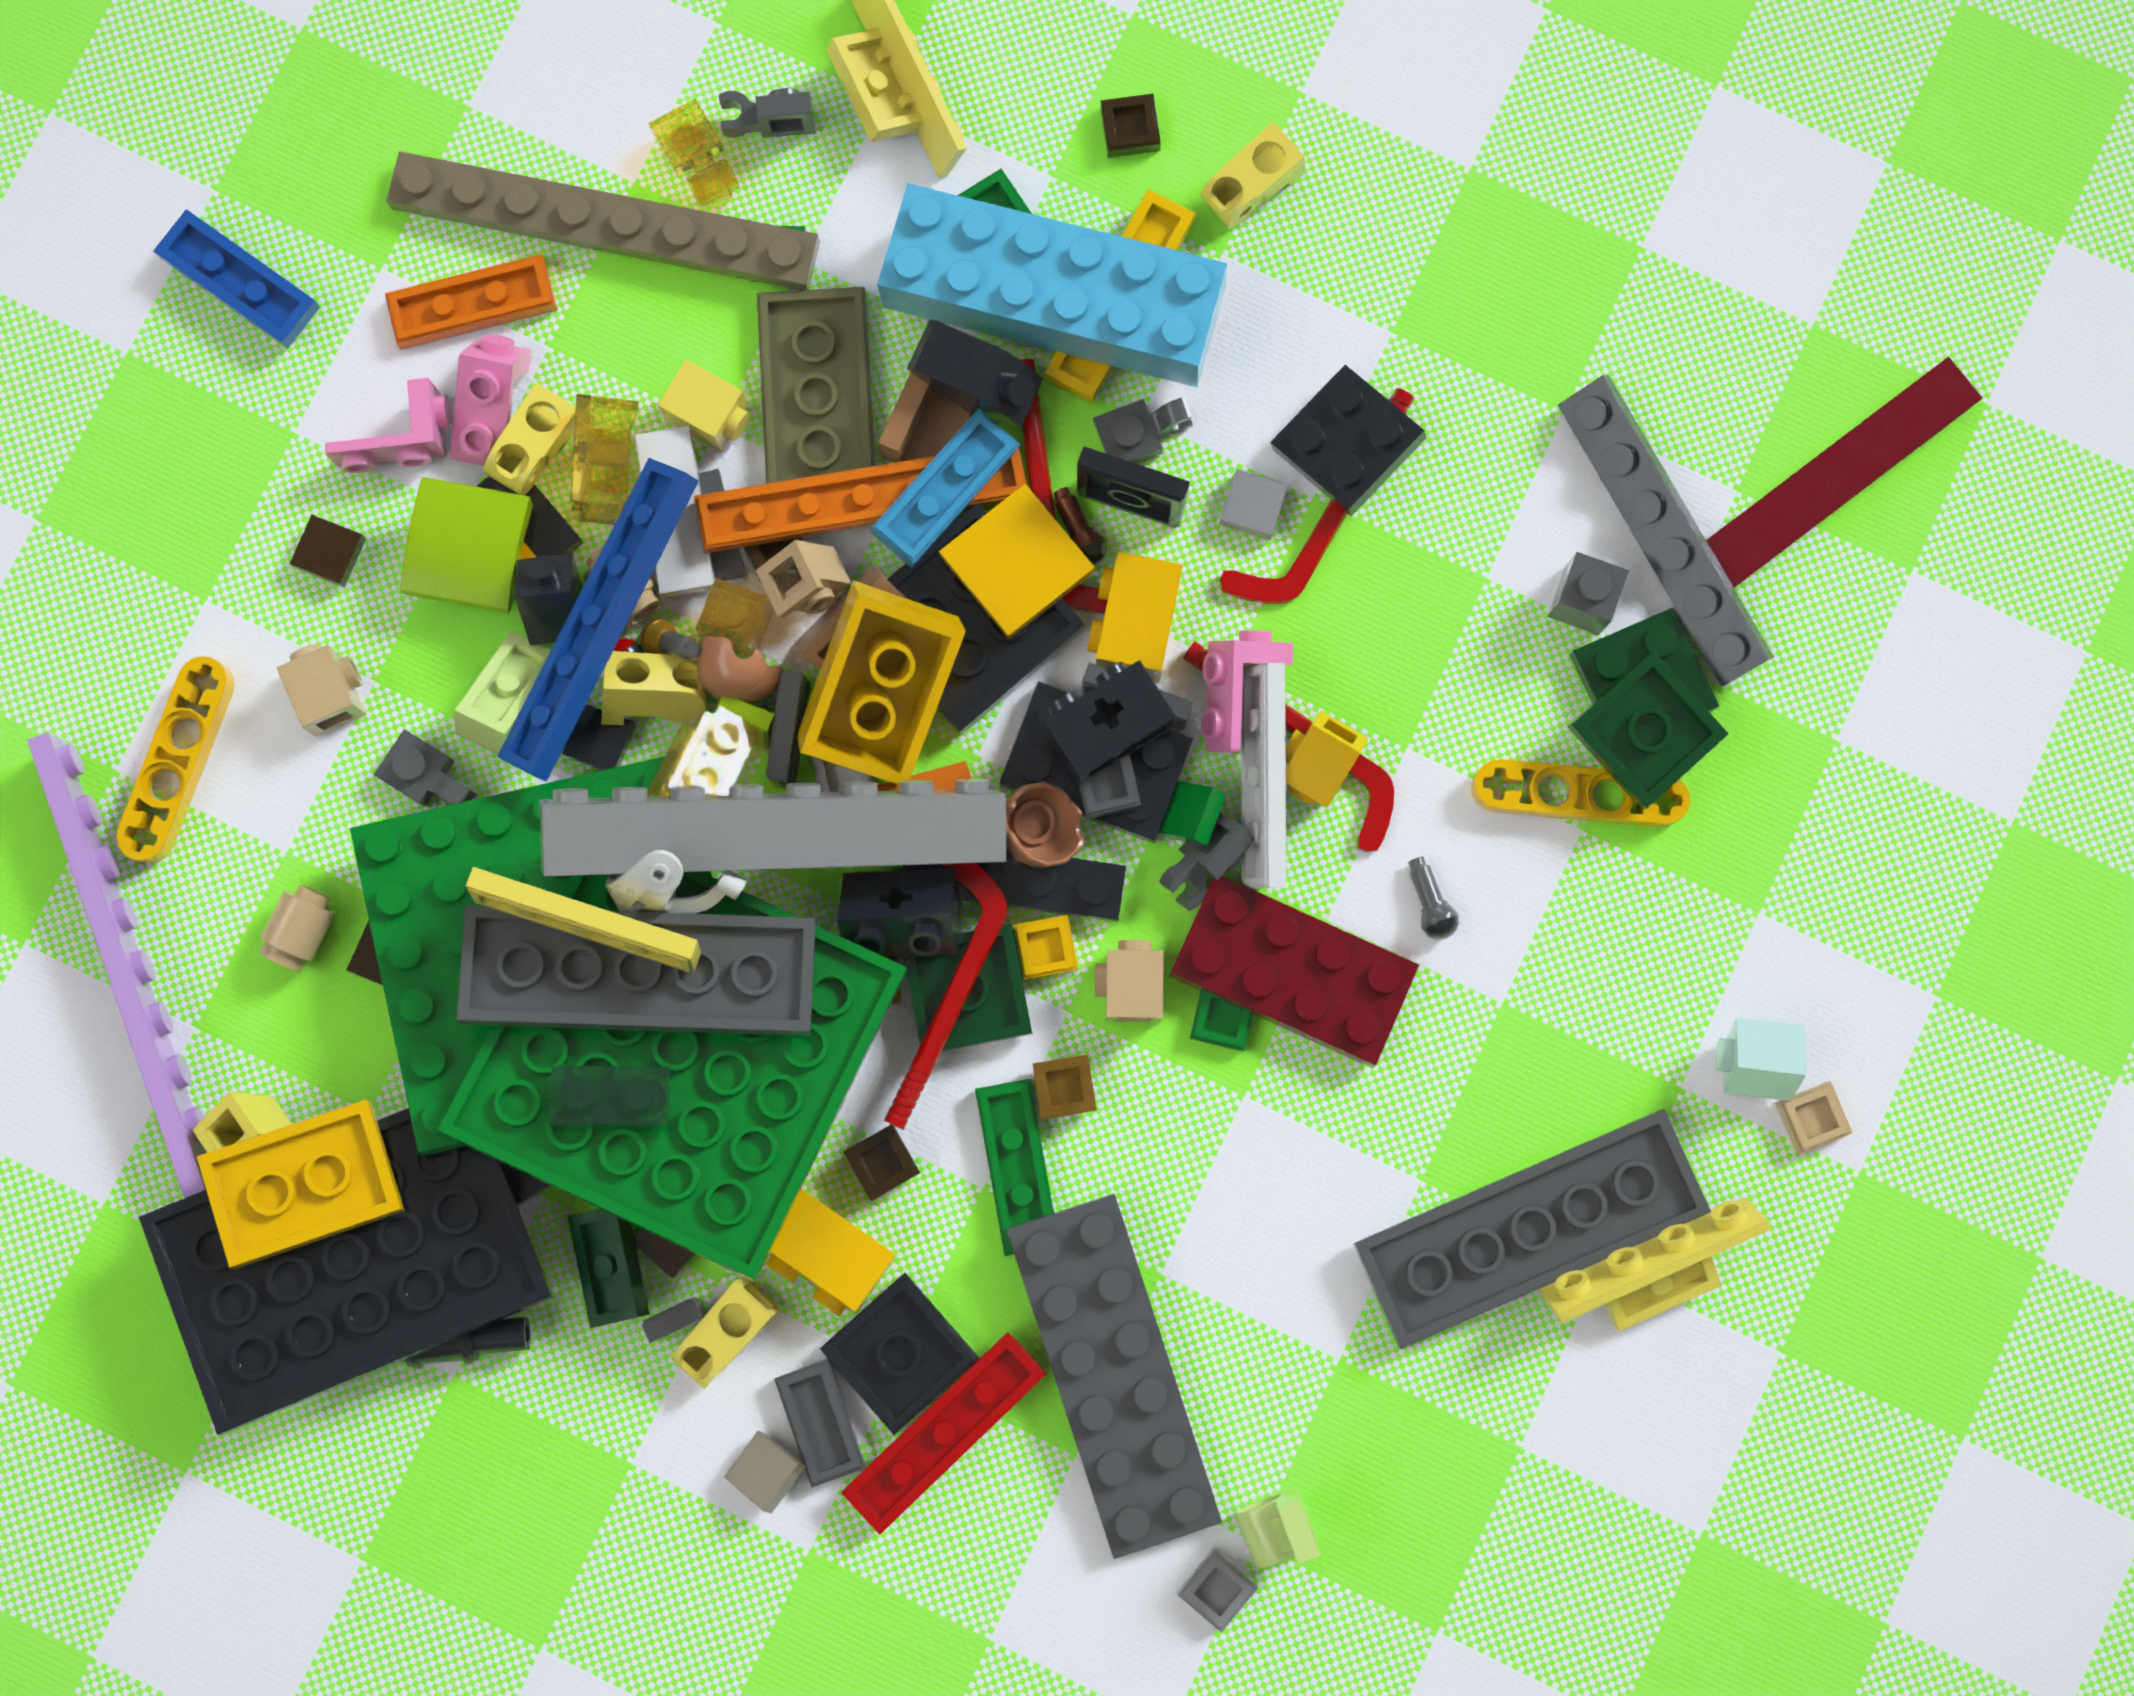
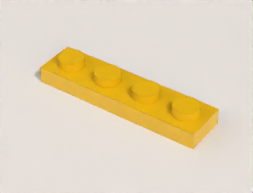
(1156, 223)

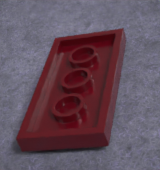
(1294, 970)

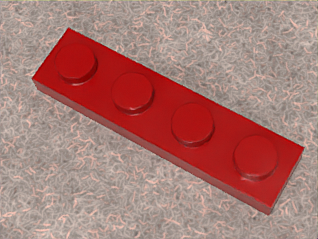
(943, 1433)

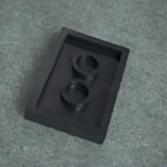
(1154, 768)

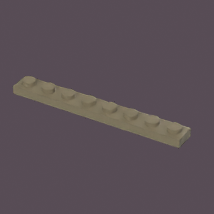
(603, 221)

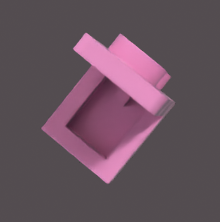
(485, 395)
(428, 417)
(1224, 680)

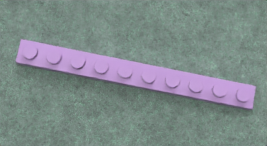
(125, 965)

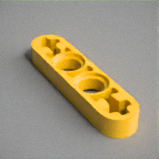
(165, 756)
(1579, 800)

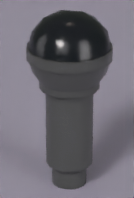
(1438, 917)

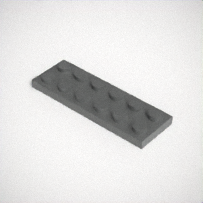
(747, 980)
(1530, 1228)
(1114, 1375)

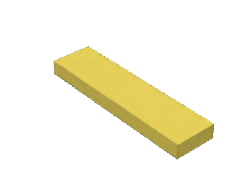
(583, 920)

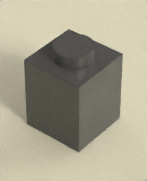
(1588, 593)

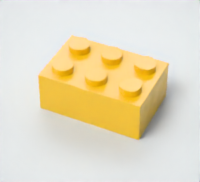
(880, 684)

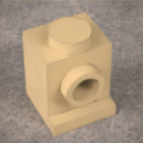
(809, 588)

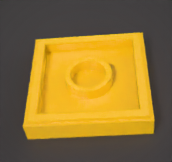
(1017, 561)

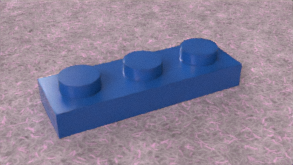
(236, 279)

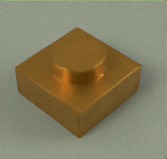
(1064, 1087)

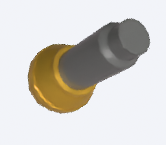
(662, 638)

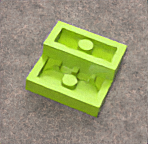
(464, 544)

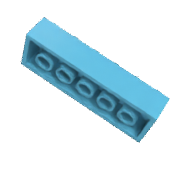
(1052, 285)

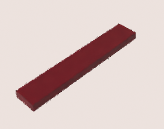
(1843, 471)

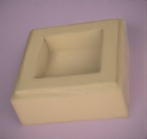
(1814, 1118)

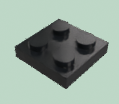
(1348, 440)

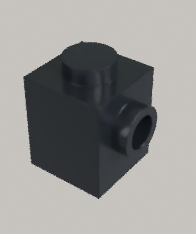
(546, 594)

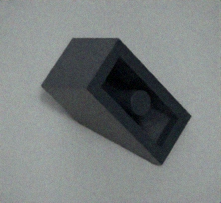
(975, 374)

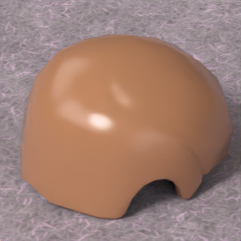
(732, 677)
(1042, 825)

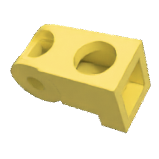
(1254, 176)
(530, 440)
(651, 687)
(725, 1331)

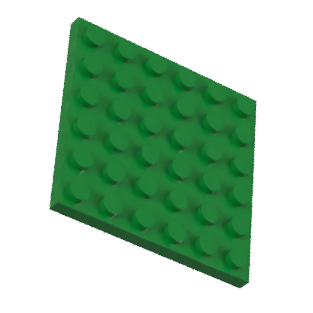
(415, 904)
(741, 1105)

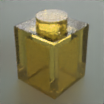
(735, 615)

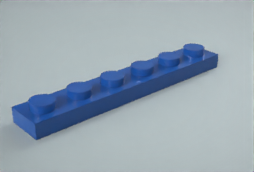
(597, 619)

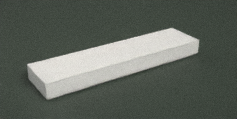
(1264, 775)

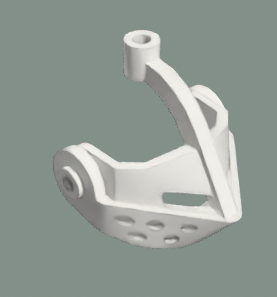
(653, 885)

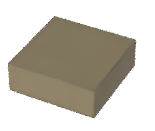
(764, 1472)

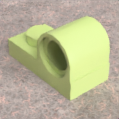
(499, 693)
(1278, 1529)

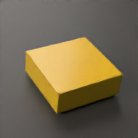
(1045, 947)

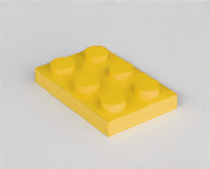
(300, 1184)

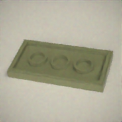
(815, 382)

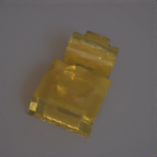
(691, 143)

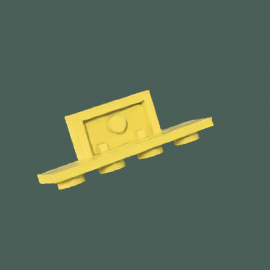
(893, 84)
(1658, 1272)

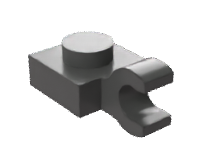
(774, 115)
(1135, 433)
(421, 771)
(1200, 861)

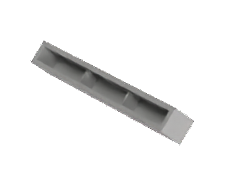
(774, 829)

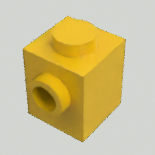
(1321, 759)

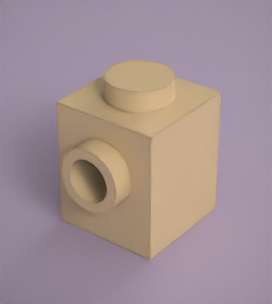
(322, 688)
(1132, 982)

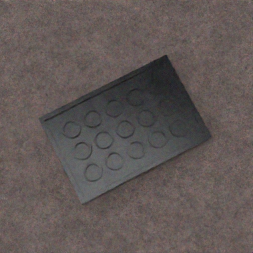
(353, 1299)

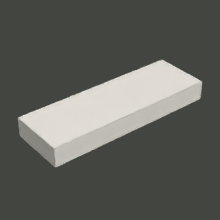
(683, 562)

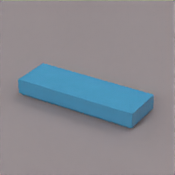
(945, 488)

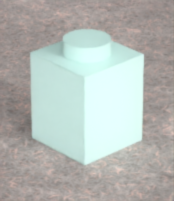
(1762, 1059)

